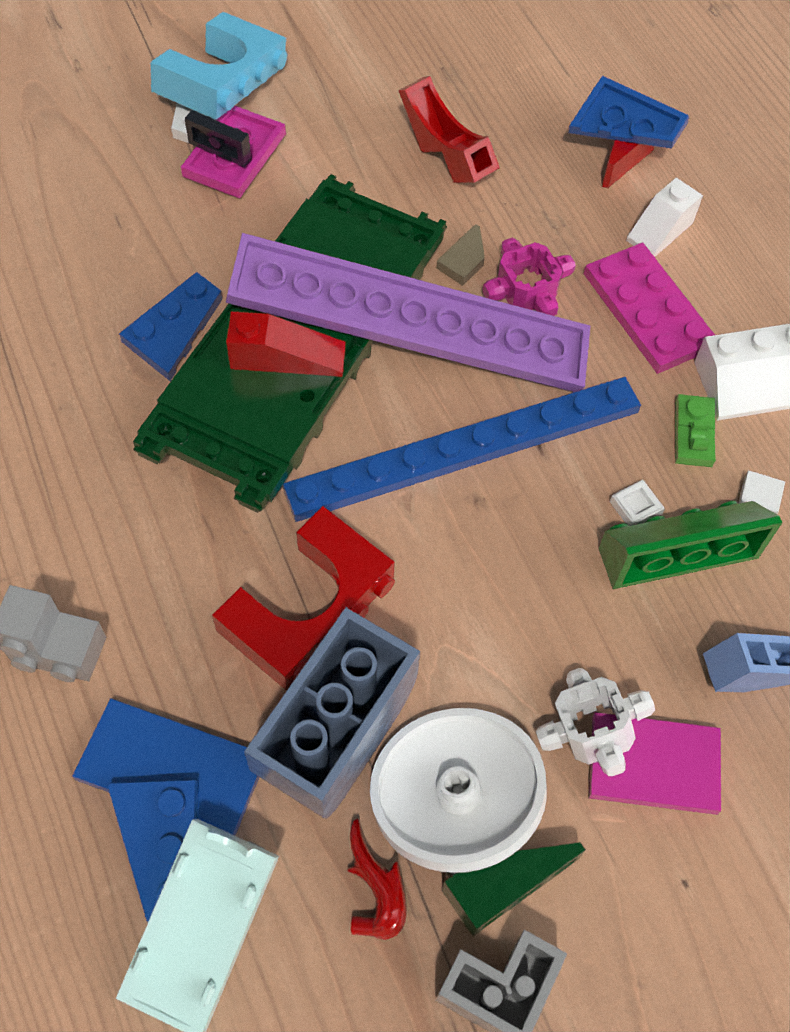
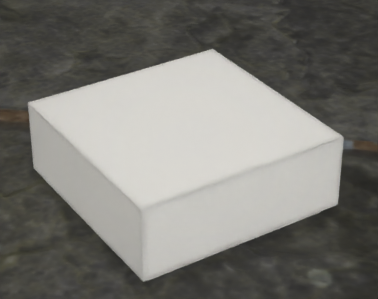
(762, 490)
(637, 504)

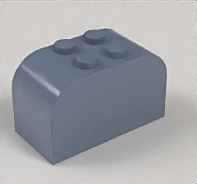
(335, 714)

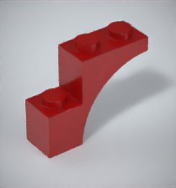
(437, 130)

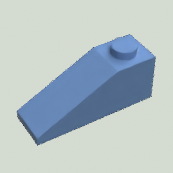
(749, 662)

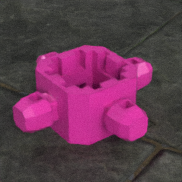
(533, 258)

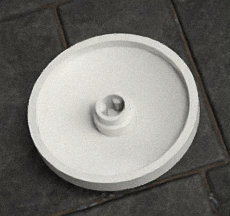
(458, 790)

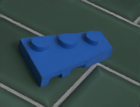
(170, 326)
(153, 827)

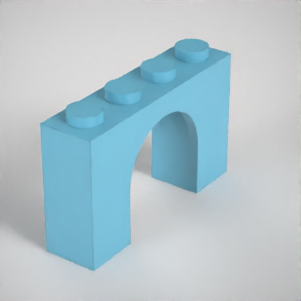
(214, 88)

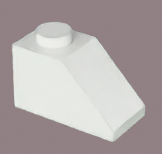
(666, 216)

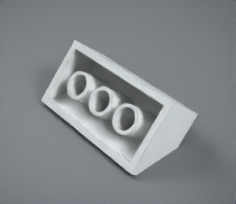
(746, 371)

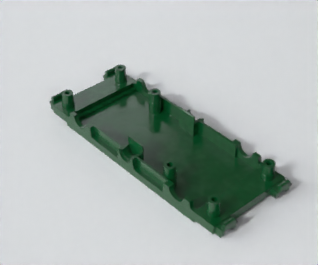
(260, 422)

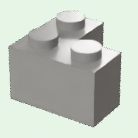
(45, 639)
(506, 998)

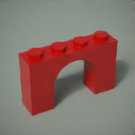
(284, 645)

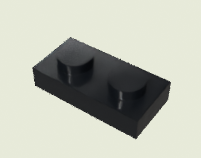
(218, 138)

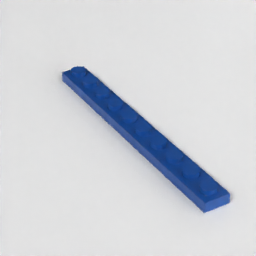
(460, 448)

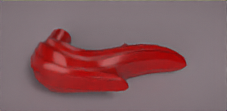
(386, 888)

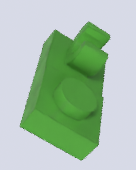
(695, 430)

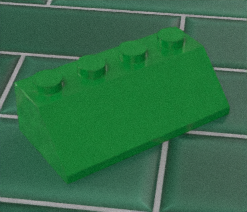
(687, 542)

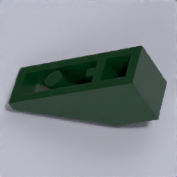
(492, 891)

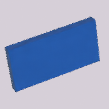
(145, 747)

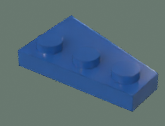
(628, 116)

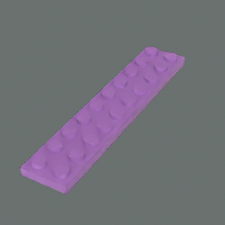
(408, 313)

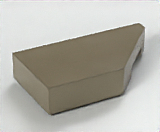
(464, 257)

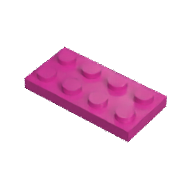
(649, 306)

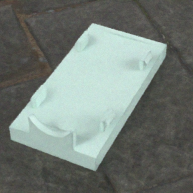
(197, 927)

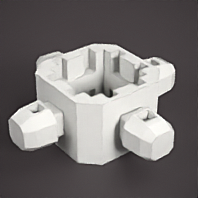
(606, 745)

